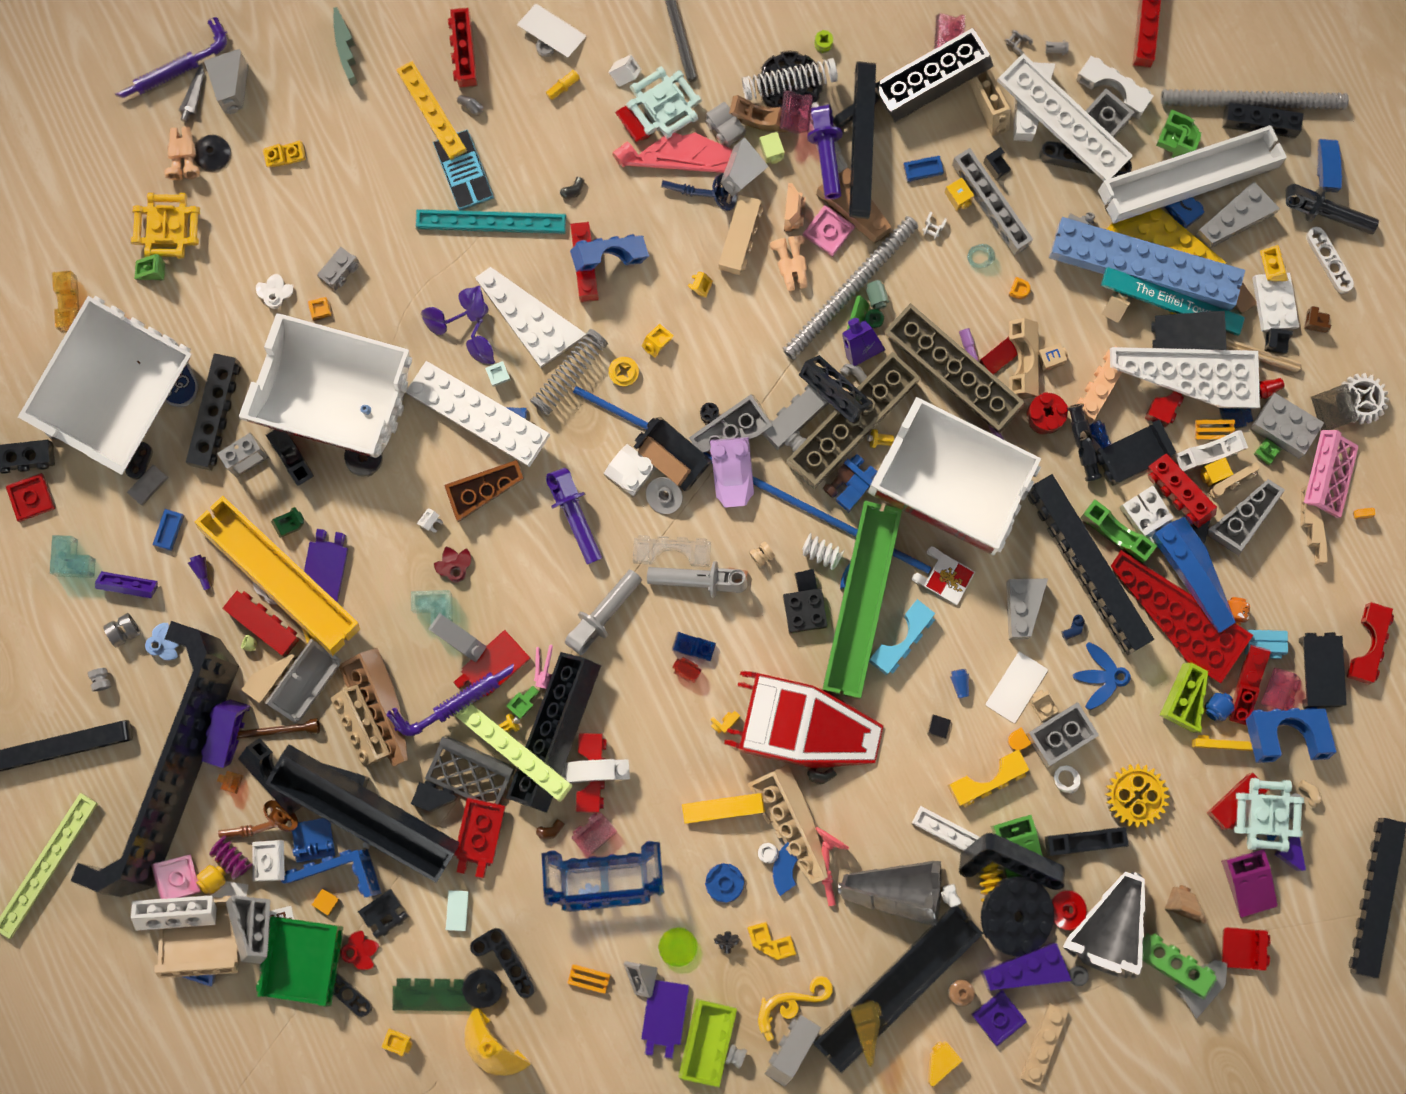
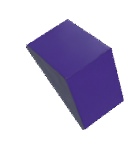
(1294, 855)

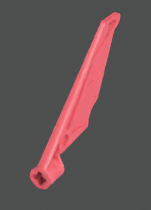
(677, 152)

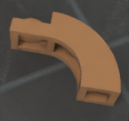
(755, 115)

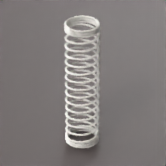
(831, 69)

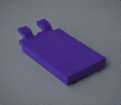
(327, 562)
(665, 1016)

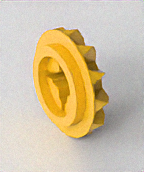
(625, 363)

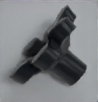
(727, 941)

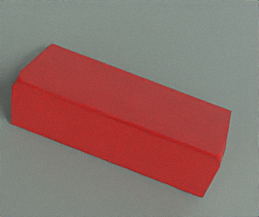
(632, 123)
(999, 356)

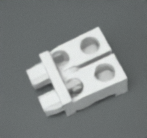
(1147, 512)

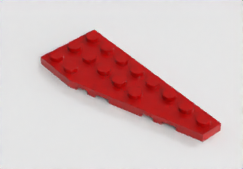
(1182, 618)

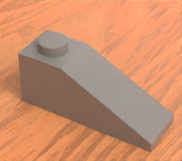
(457, 637)

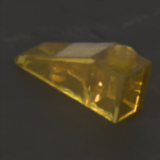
(867, 1026)

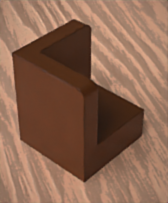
(1316, 320)

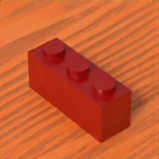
(1225, 810)

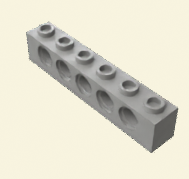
(992, 201)

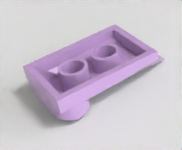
(732, 471)

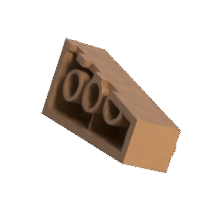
(873, 228)

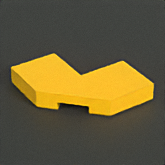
(762, 941)

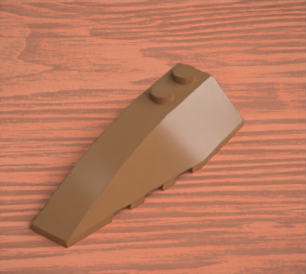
(374, 682)

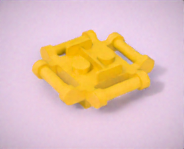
(166, 225)

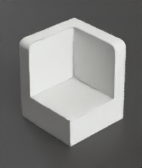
(625, 70)

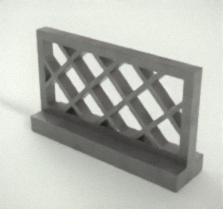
(475, 756)

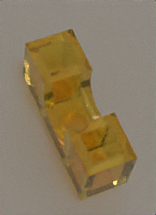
(66, 288)

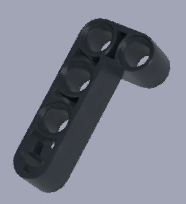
(507, 965)

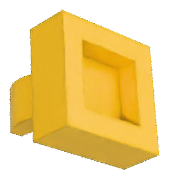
(701, 284)

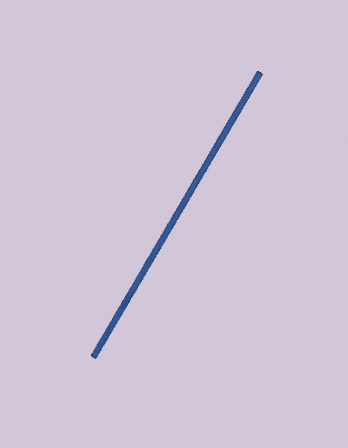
(757, 482)

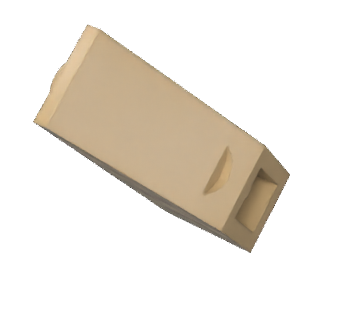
(264, 681)

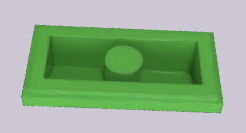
(860, 309)

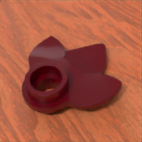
(453, 561)

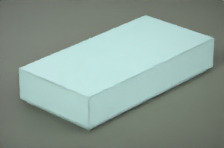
(457, 910)

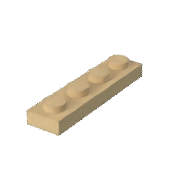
(1044, 1044)

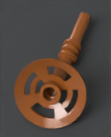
(276, 819)

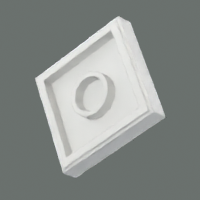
(268, 860)

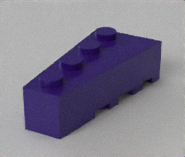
(1031, 969)

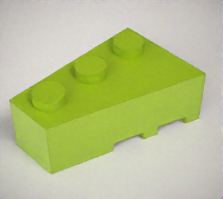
(1186, 698)

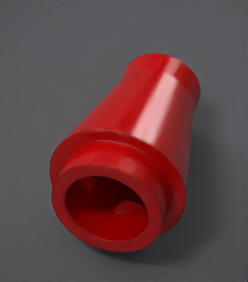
(1269, 387)

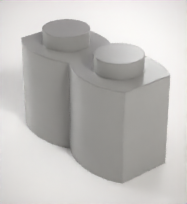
(726, 125)

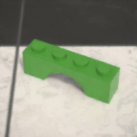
(1106, 524)

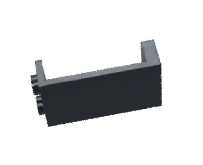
(1190, 331)
(678, 446)
(1134, 453)
(1324, 670)

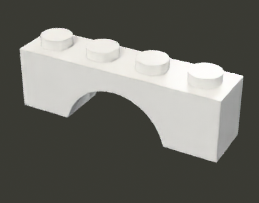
(1097, 73)

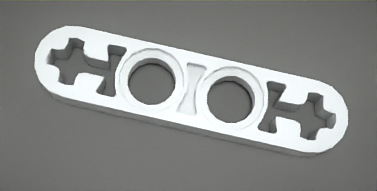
(1333, 258)

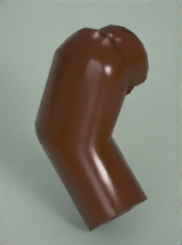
(550, 832)

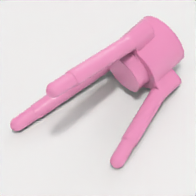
(542, 678)

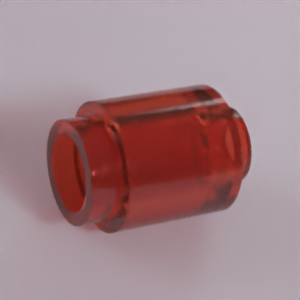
(686, 669)

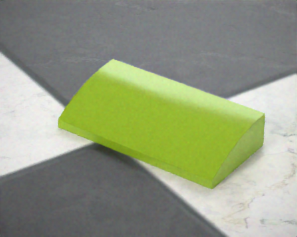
(707, 1043)

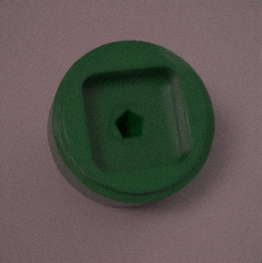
(874, 318)

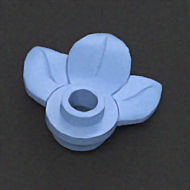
(166, 649)

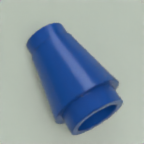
(960, 681)

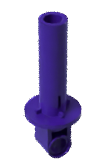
(824, 136)
(567, 497)

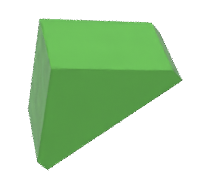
(150, 268)

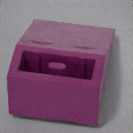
(1251, 882)

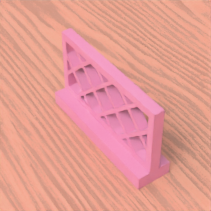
(1323, 472)

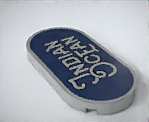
(185, 388)

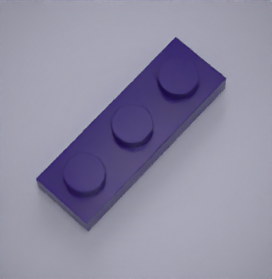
(126, 584)

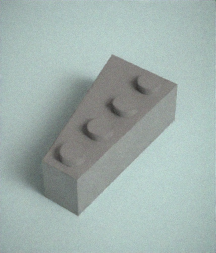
(1244, 520)

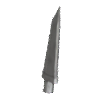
(191, 99)

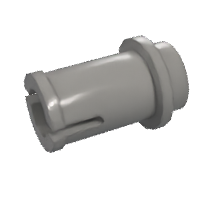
(1057, 47)

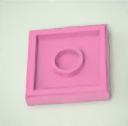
(828, 230)
(176, 877)

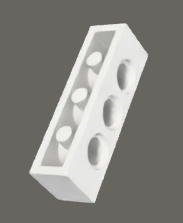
(173, 912)

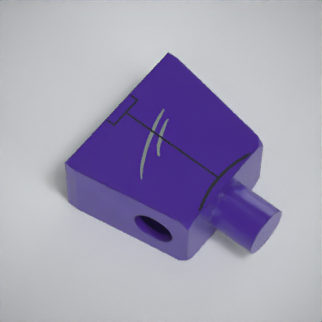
(860, 342)

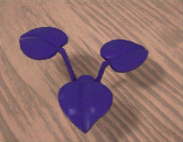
(473, 302)

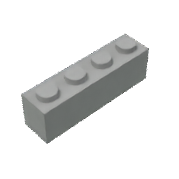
(795, 417)

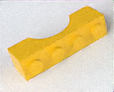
(1010, 767)

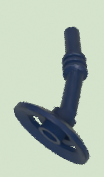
(717, 193)

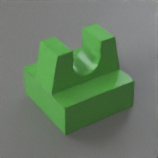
(1267, 451)

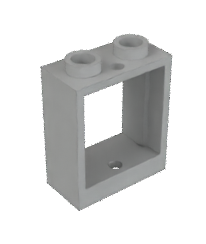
(245, 457)

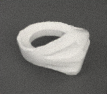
(1063, 788)

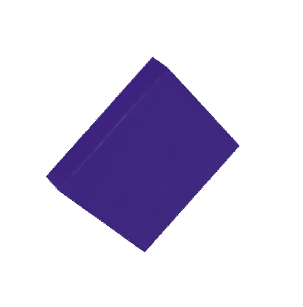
(999, 1018)

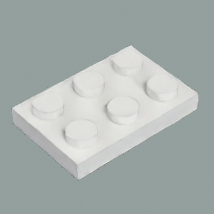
(1275, 303)

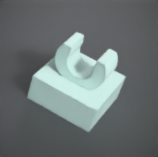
(497, 374)

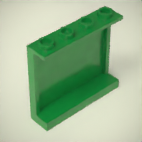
(300, 961)

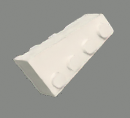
(1025, 122)

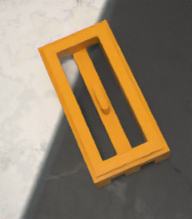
(1230, 429)
(575, 983)

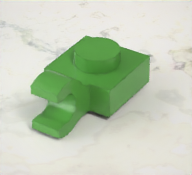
(521, 703)

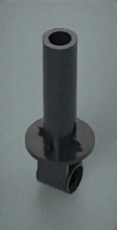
(1314, 203)

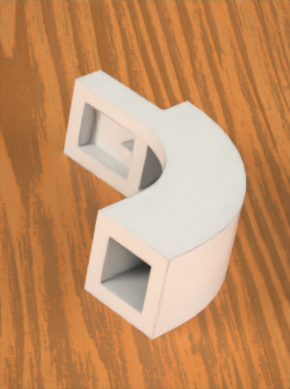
(1211, 452)
(596, 770)

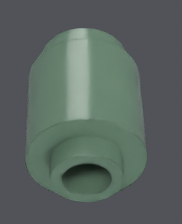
(877, 294)

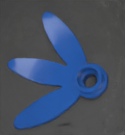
(1109, 676)

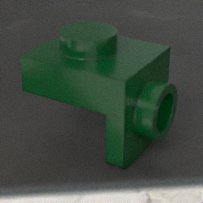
(288, 522)

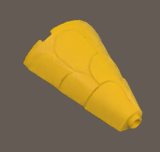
(487, 1051)

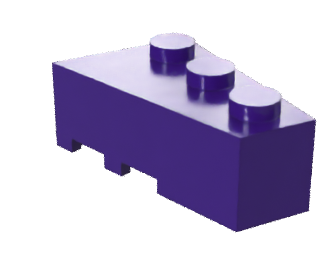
(223, 732)

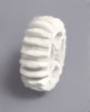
(1369, 402)

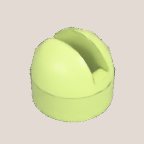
(248, 642)

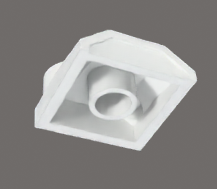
(629, 470)

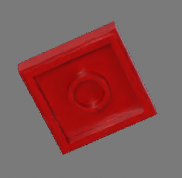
(30, 497)

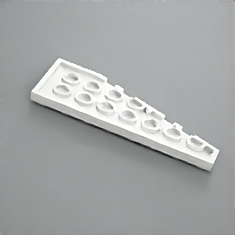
(1211, 376)

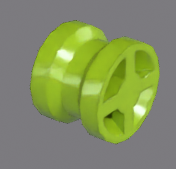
(823, 46)

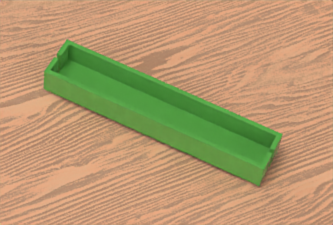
(862, 600)

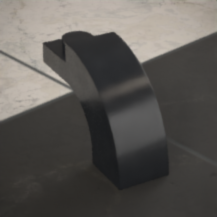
(290, 456)

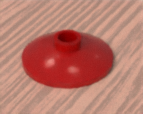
(1062, 902)

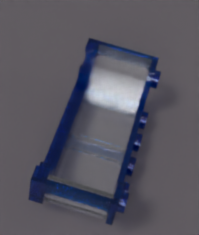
(603, 880)

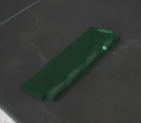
(427, 997)

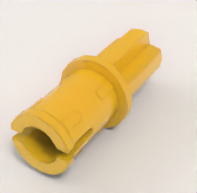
(562, 85)

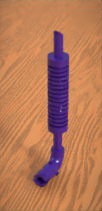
(178, 66)
(451, 706)

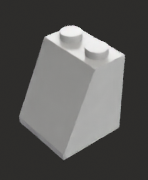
(228, 79)

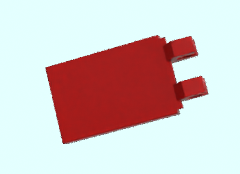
(496, 657)
(479, 835)

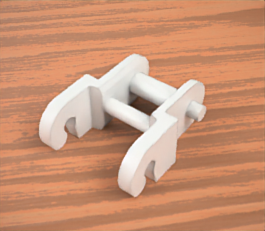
(926, 230)

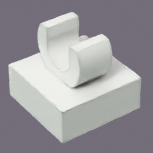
(429, 519)

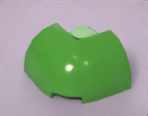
(1179, 134)

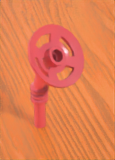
(828, 844)

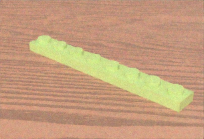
(514, 751)
(46, 864)

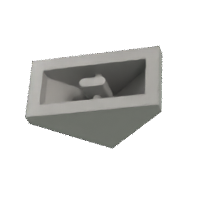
(641, 978)

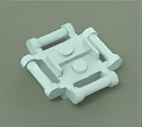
(664, 103)
(1268, 814)

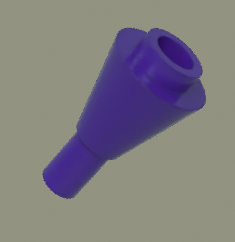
(199, 567)

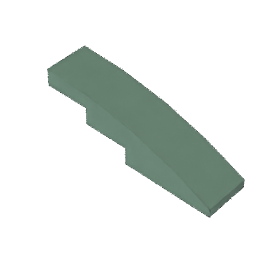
(344, 42)

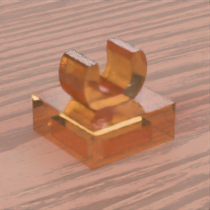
(230, 781)

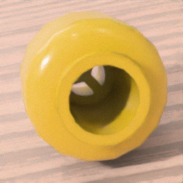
(211, 879)

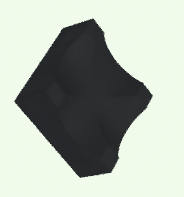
(805, 610)

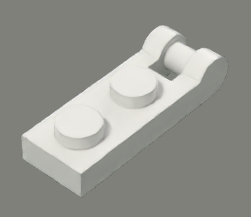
(950, 896)

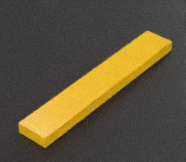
(431, 110)

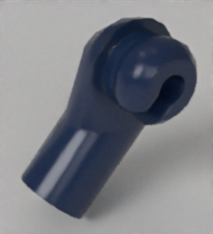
(1076, 627)

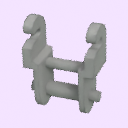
(1020, 38)

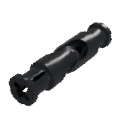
(1086, 450)

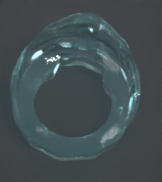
(986, 248)

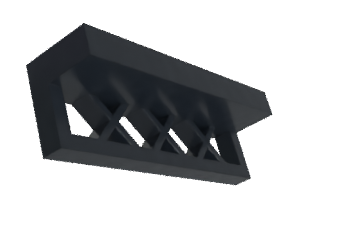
(833, 390)

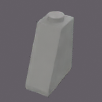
(742, 167)

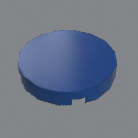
(724, 882)

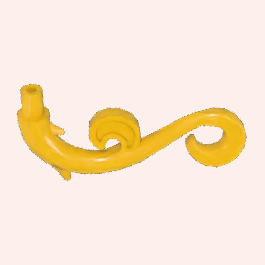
(791, 998)

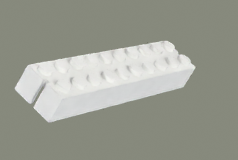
(1191, 174)

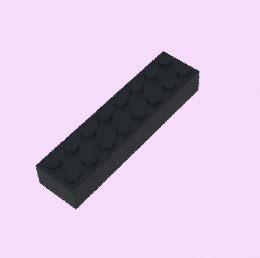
(556, 725)

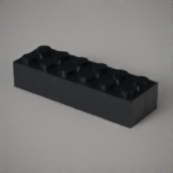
(934, 74)

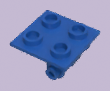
(313, 840)

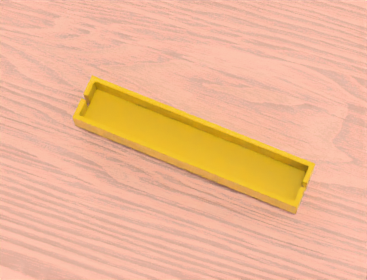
(277, 575)

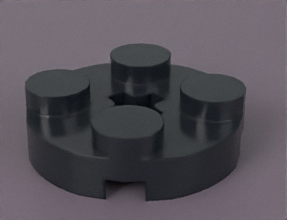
(364, 468)
(482, 999)

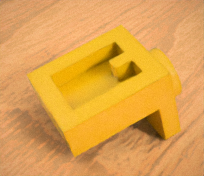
(656, 340)
(728, 721)

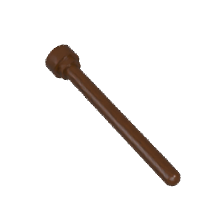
(311, 726)

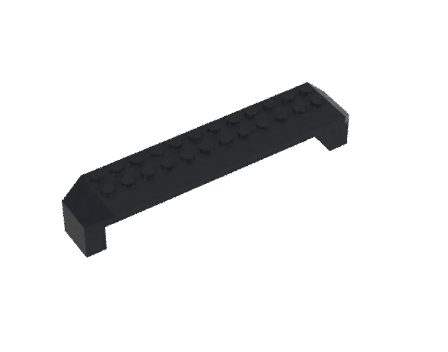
(175, 771)

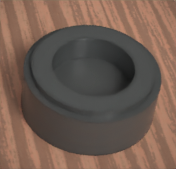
(1078, 975)

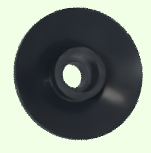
(216, 159)

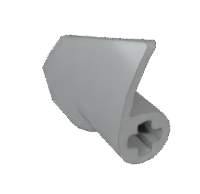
(1195, 1003)

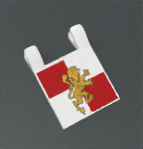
(947, 577)

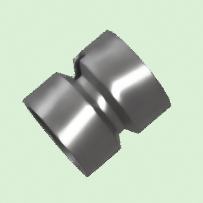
(115, 633)

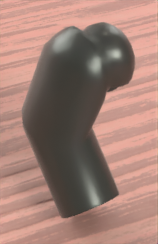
(574, 190)
(819, 777)

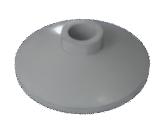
(657, 498)

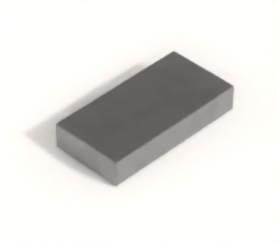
(147, 485)

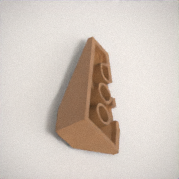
(1185, 904)

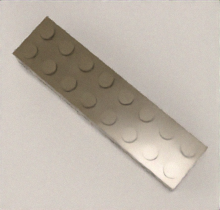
(955, 368)
(839, 436)

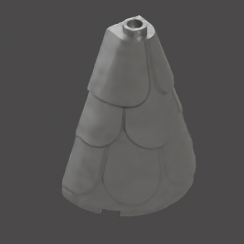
(898, 890)
(1113, 930)

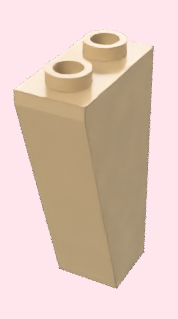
(991, 102)

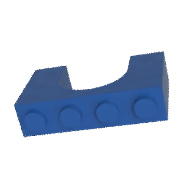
(1310, 723)

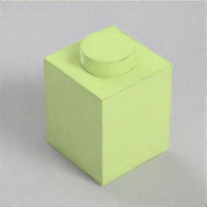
(771, 148)

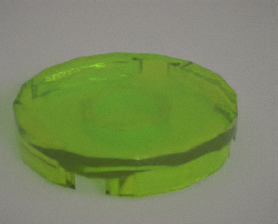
(678, 947)

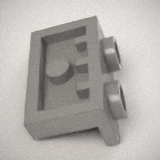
(338, 268)

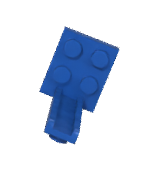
(362, 867)

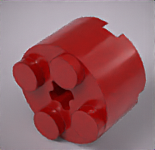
(1057, 413)

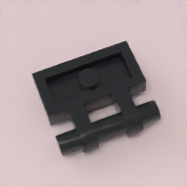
(380, 908)

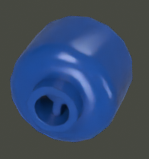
(1219, 707)

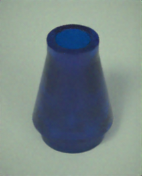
(1099, 433)

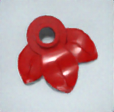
(362, 949)

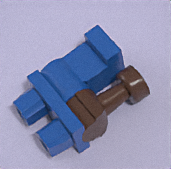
(856, 480)

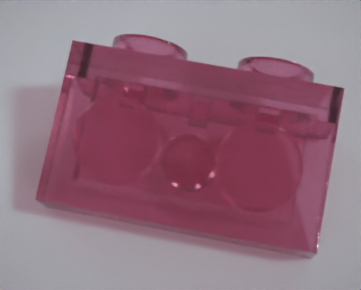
(948, 28)
(796, 112)
(1281, 690)
(593, 834)

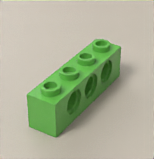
(1200, 987)

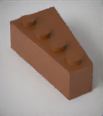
(481, 488)

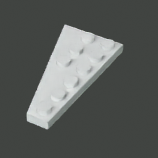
(535, 324)

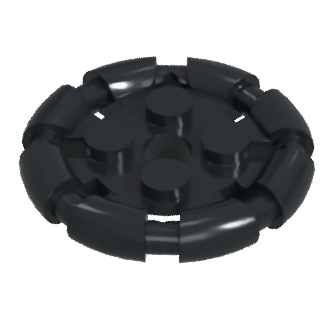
(789, 59)

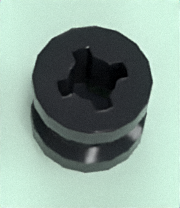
(708, 409)

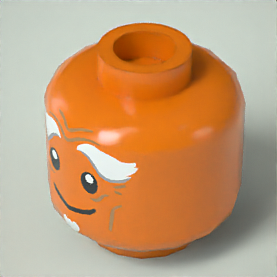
(1239, 609)

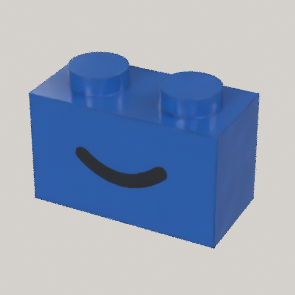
(1186, 211)

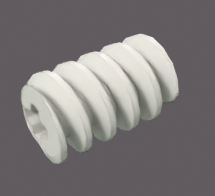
(822, 552)

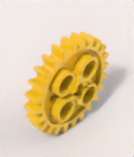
(1148, 809)

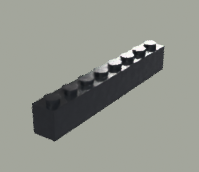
(1378, 897)

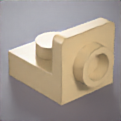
(1043, 704)

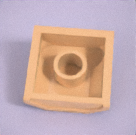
(794, 203)

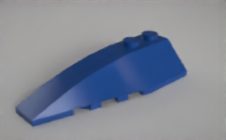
(1194, 567)

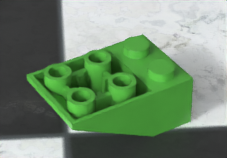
(1020, 831)

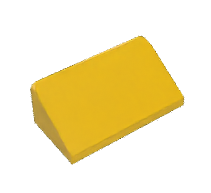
(1274, 264)

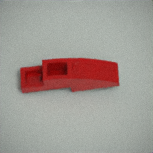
(1248, 684)

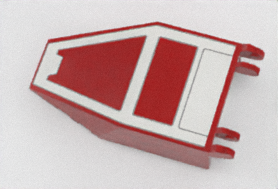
(804, 726)

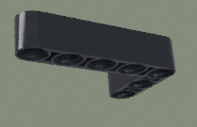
(1074, 163)
(1011, 856)

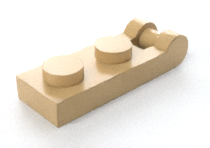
(1234, 480)

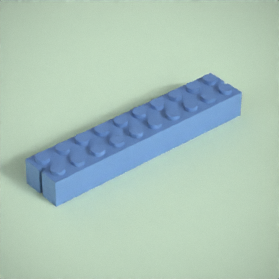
(1170, 268)

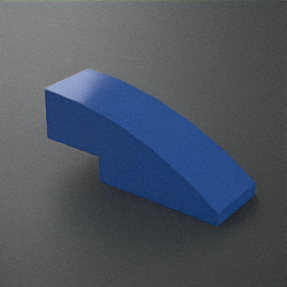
(1329, 165)

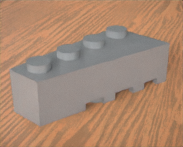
(1240, 214)

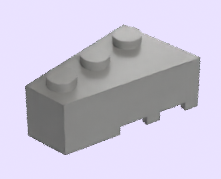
(1023, 605)
(250, 926)
(792, 1050)

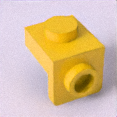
(397, 1042)

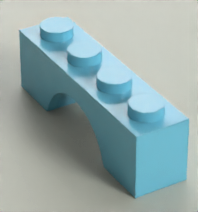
(887, 656)

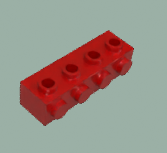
(463, 45)
(1182, 491)
(260, 623)

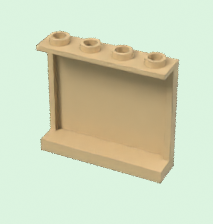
(199, 948)

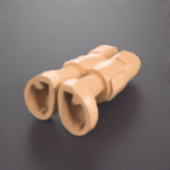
(177, 150)
(791, 267)

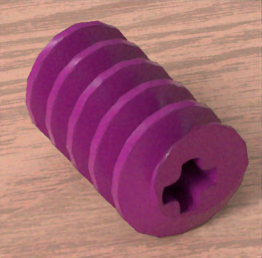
(229, 858)

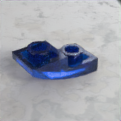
(693, 646)

